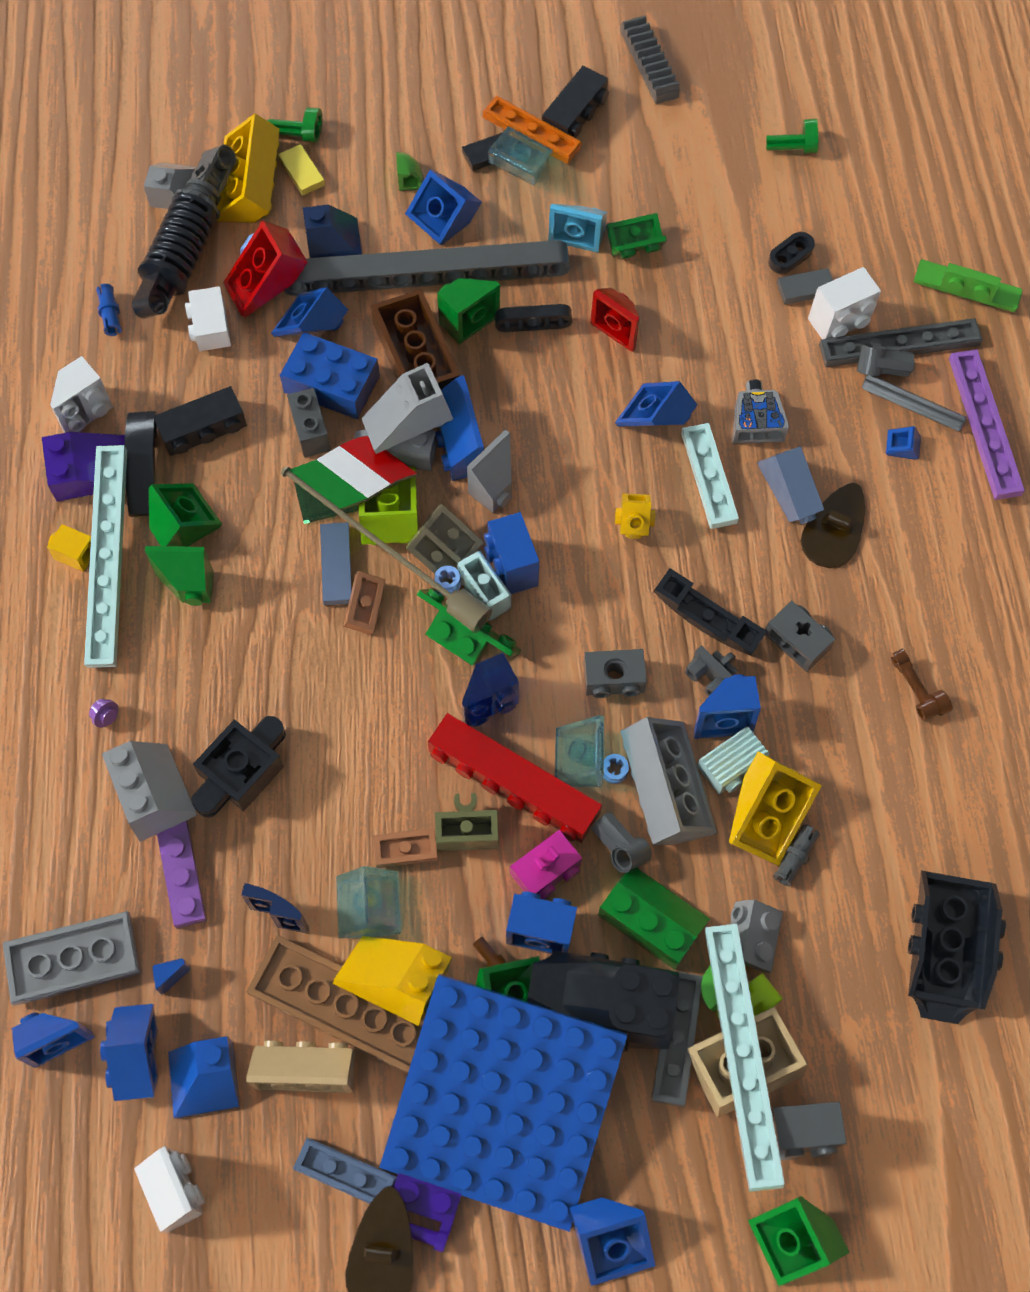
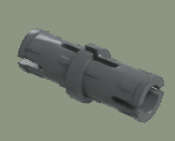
(796, 855)

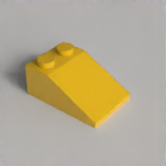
(771, 808)
(393, 975)

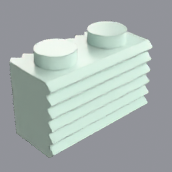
(484, 583)
(731, 760)

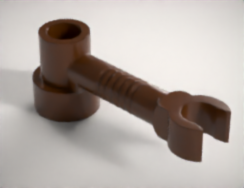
(930, 704)

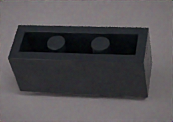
(577, 101)
(200, 421)

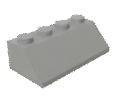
(667, 781)

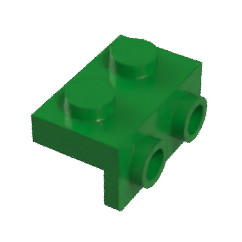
(635, 235)

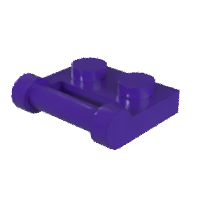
(432, 1203)

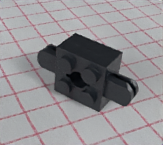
(229, 757)

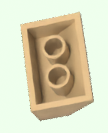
(779, 1057)
(302, 1067)

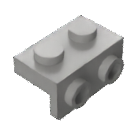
(758, 932)

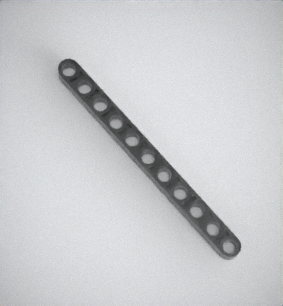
(433, 267)

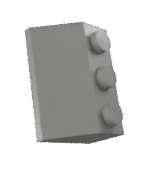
(148, 787)

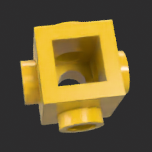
(635, 515)

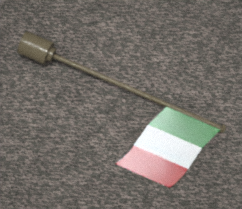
(357, 474)

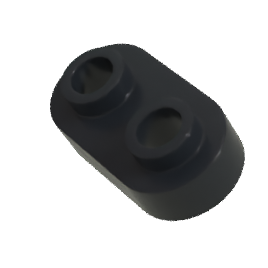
(789, 254)

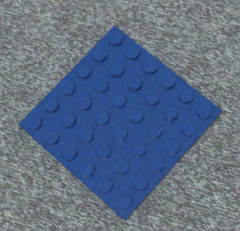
(503, 1101)

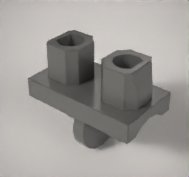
(714, 666)

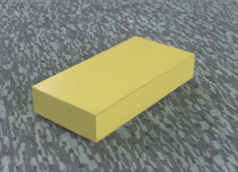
(301, 170)

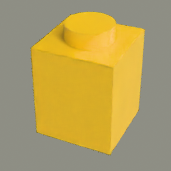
(70, 547)

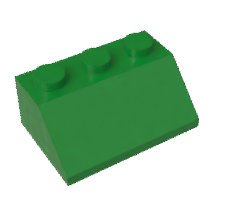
(653, 917)

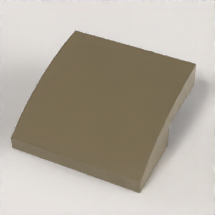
(443, 541)

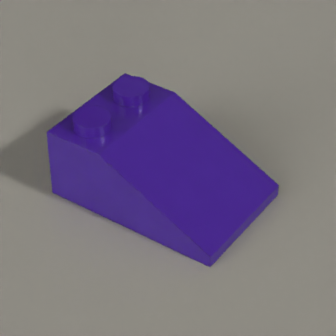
(71, 462)

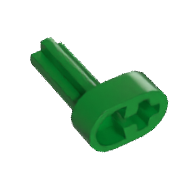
(308, 129)
(807, 140)

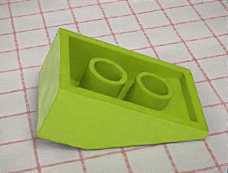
(391, 513)

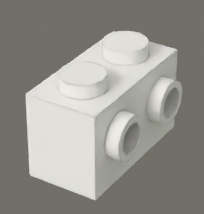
(209, 319)

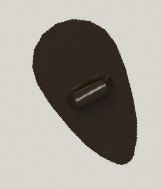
(838, 528)
(382, 1247)

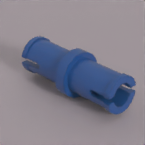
(108, 309)

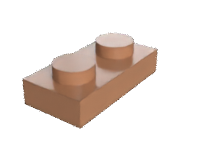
(364, 602)
(405, 848)

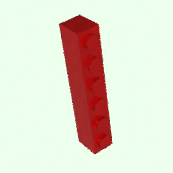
(514, 778)

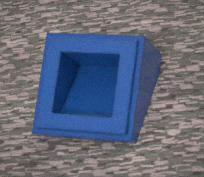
(903, 443)
(169, 973)

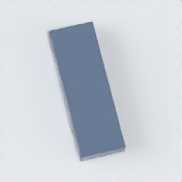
(336, 563)
(341, 1171)

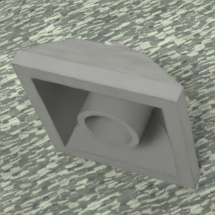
(163, 181)
(491, 474)

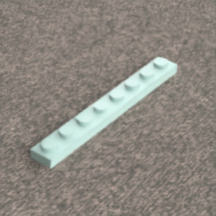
(106, 557)
(744, 1059)

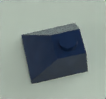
(331, 232)

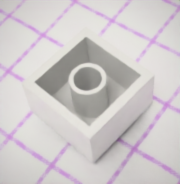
(844, 304)

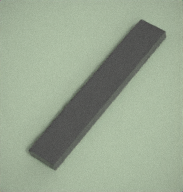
(910, 339)

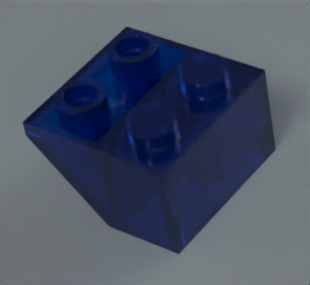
(490, 691)

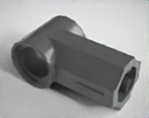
(878, 359)
(626, 851)

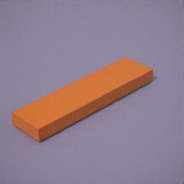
(507, 114)

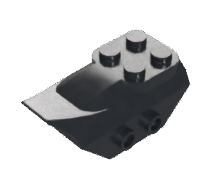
(954, 946)
(609, 994)

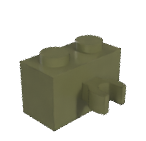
(466, 827)

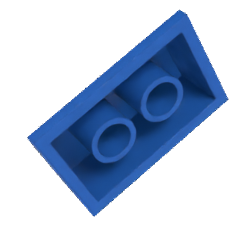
(461, 435)

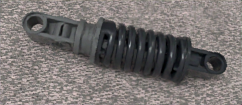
(183, 234)

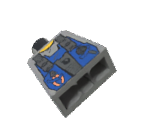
(758, 416)

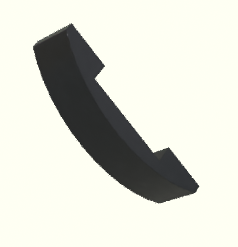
(140, 468)
(708, 616)

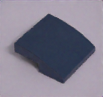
(281, 911)

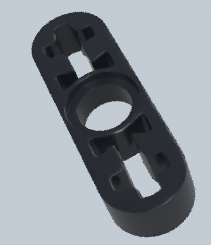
(546, 318)

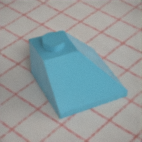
(577, 226)

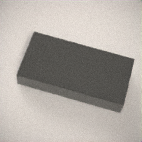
(803, 285)

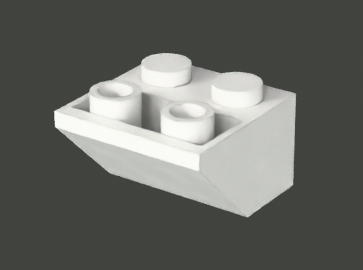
(79, 396)
(169, 1189)

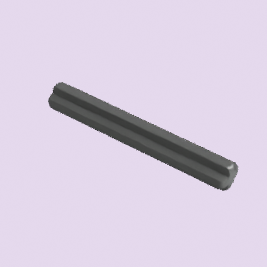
(914, 402)

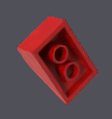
(264, 268)

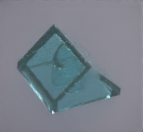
(519, 155)
(580, 752)
(368, 902)

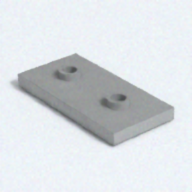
(70, 958)

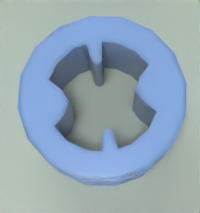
(451, 573)
(618, 759)

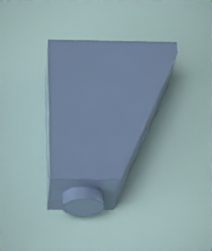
(792, 485)

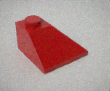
(615, 316)

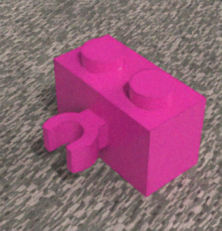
(547, 866)

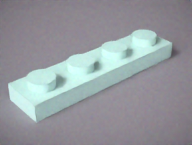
(709, 476)

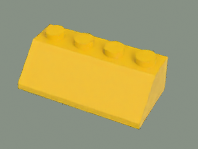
(251, 179)

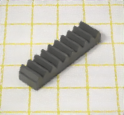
(650, 59)
(674, 1063)

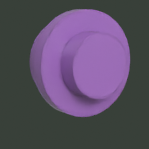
(103, 712)

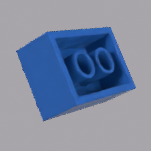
(337, 373)

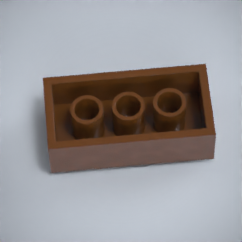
(413, 337)

